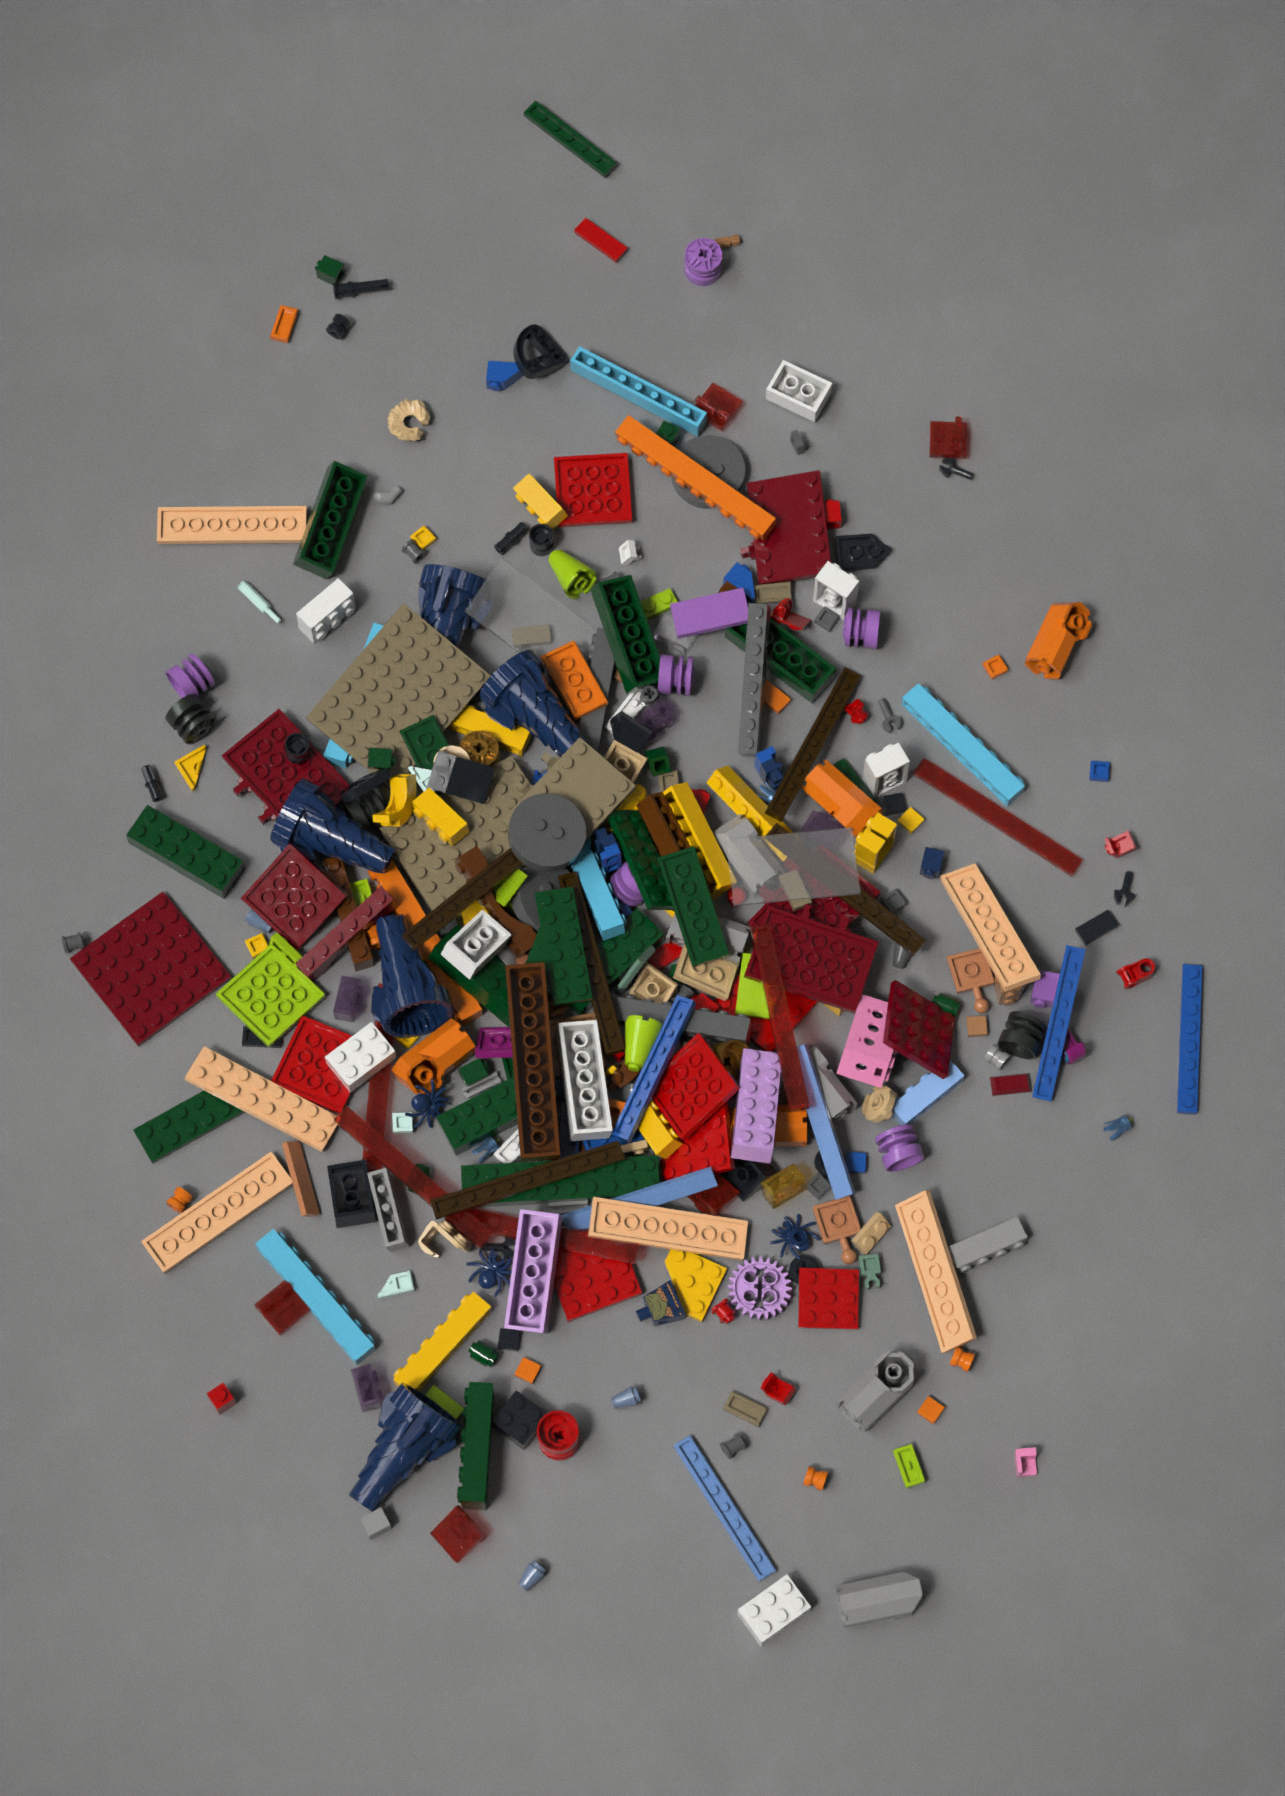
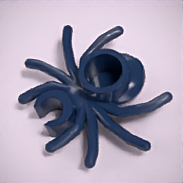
(427, 1104)
(794, 1236)
(491, 1271)

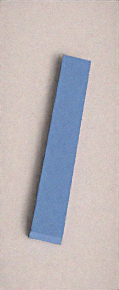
(824, 1129)
(651, 1195)
(724, 1508)

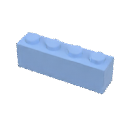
(925, 1095)

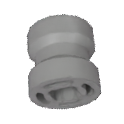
(997, 1057)

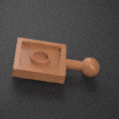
(969, 973)
(837, 1223)

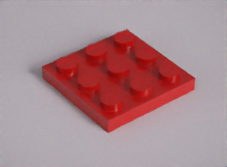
(828, 1298)

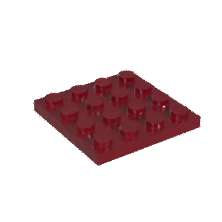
(294, 896)
(919, 1029)

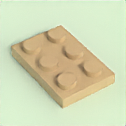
(710, 977)

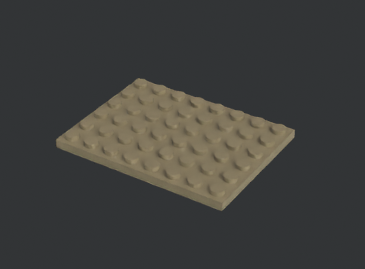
(394, 684)
(431, 861)

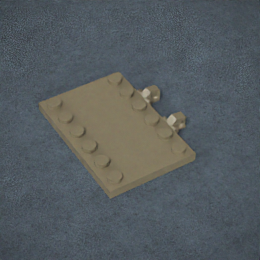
(584, 780)

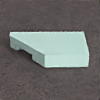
(422, 776)
(397, 1284)

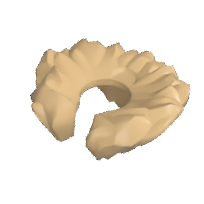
(400, 412)

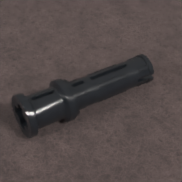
(351, 288)

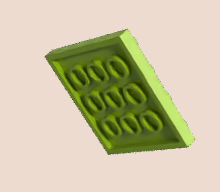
(270, 995)

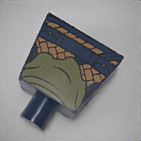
(661, 1306)

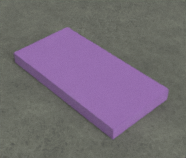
(710, 613)

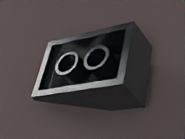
(460, 777)
(351, 1194)

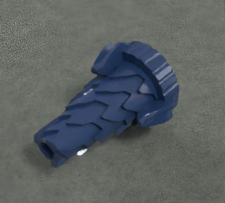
(444, 598)
(524, 695)
(317, 825)
(410, 997)
(411, 1433)

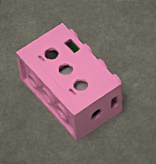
(865, 1054)

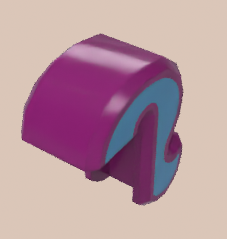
(1072, 1050)

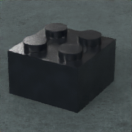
(518, 1420)

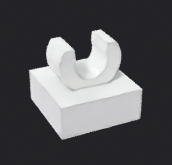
(628, 552)

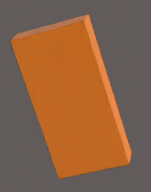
(284, 324)
(775, 698)

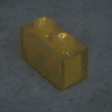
(783, 1186)

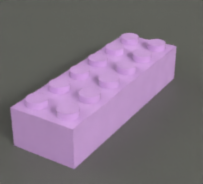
(756, 1106)
(533, 1271)

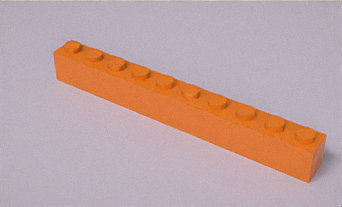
(696, 478)
(464, 1005)

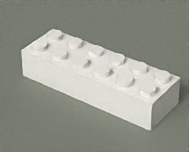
(583, 1080)

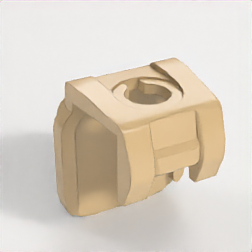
(448, 1232)

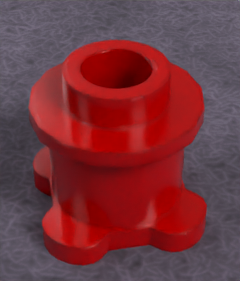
(856, 711)
(724, 1312)

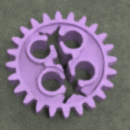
(777, 1289)

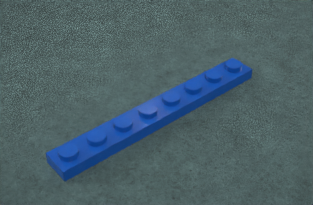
(1058, 1023)
(1189, 1039)
(653, 1068)

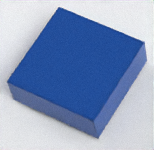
(1099, 771)
(856, 1162)

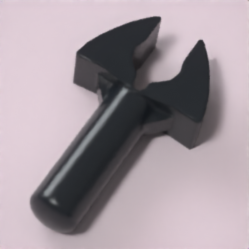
(954, 469)
(1125, 890)
(501, 1247)

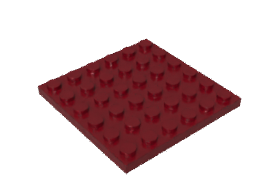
(150, 968)

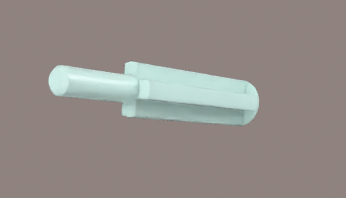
(257, 600)

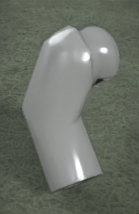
(387, 497)

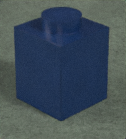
(931, 863)

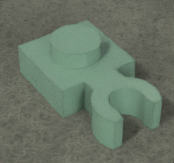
(870, 1267)

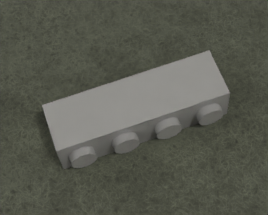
(388, 1209)
(987, 1244)

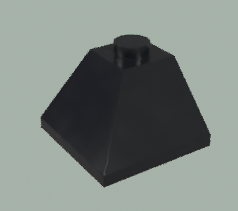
(629, 731)
(748, 1176)

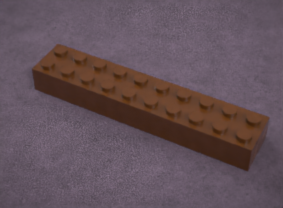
(532, 1062)

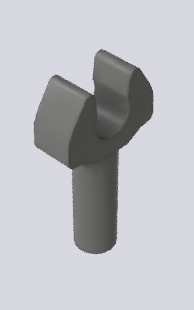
(889, 718)

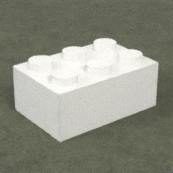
(798, 391)
(835, 589)
(326, 611)
(885, 769)
(476, 944)
(360, 1057)
(774, 1610)

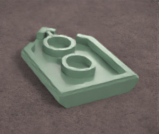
(635, 970)

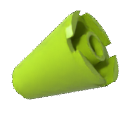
(571, 573)
(639, 1040)

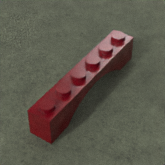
(320, 957)

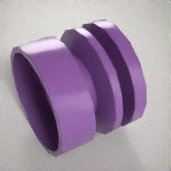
(703, 262)
(861, 628)
(193, 675)
(675, 675)
(625, 887)
(899, 1148)

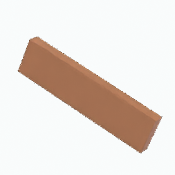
(300, 1179)

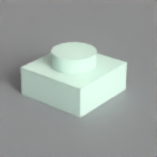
(402, 1123)

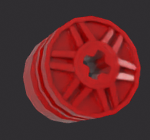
(555, 1425)

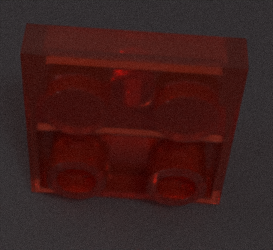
(719, 405)
(948, 439)
(716, 1198)
(282, 1307)
(458, 1534)

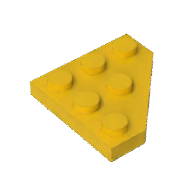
(694, 1281)

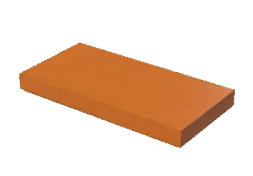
(574, 680)

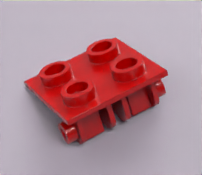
(783, 614)

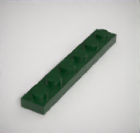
(569, 139)

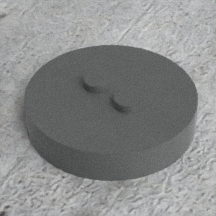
(717, 457)
(546, 832)
(524, 898)

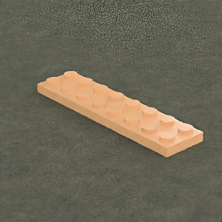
(231, 524)
(990, 927)
(262, 1099)
(217, 1212)
(668, 1228)
(935, 1271)

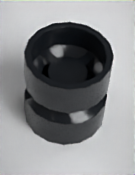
(541, 539)
(297, 748)

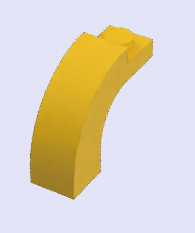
(400, 805)

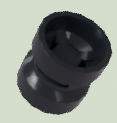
(337, 327)

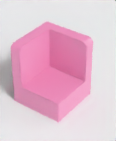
(1025, 1462)

